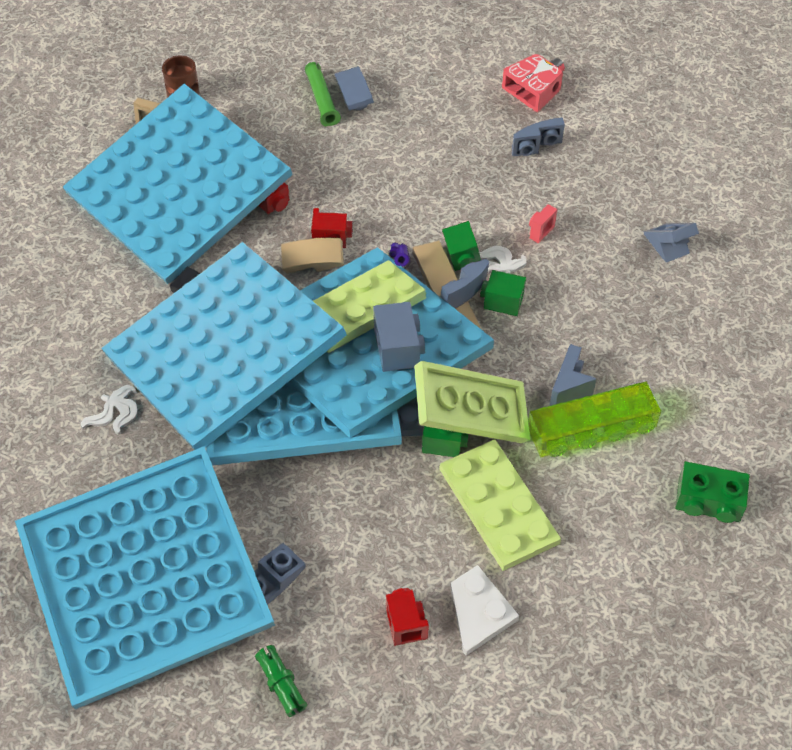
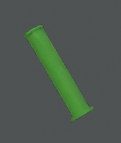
(329, 114)

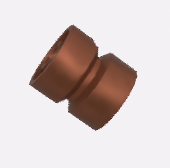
(180, 71)

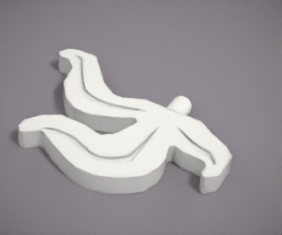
(504, 258)
(126, 407)

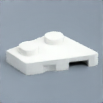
(479, 609)

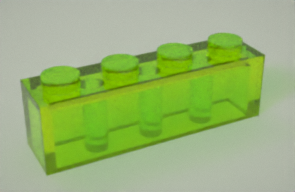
(593, 419)

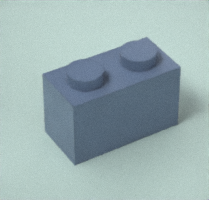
(397, 336)

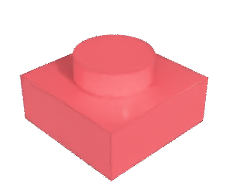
(542, 223)

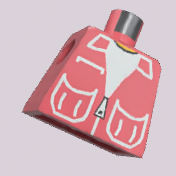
(534, 80)

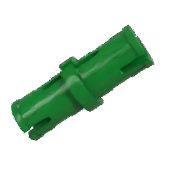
(281, 680)

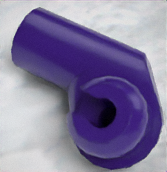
(400, 254)

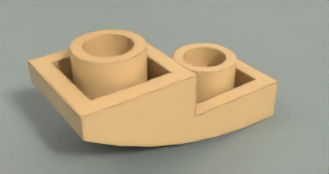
(315, 253)

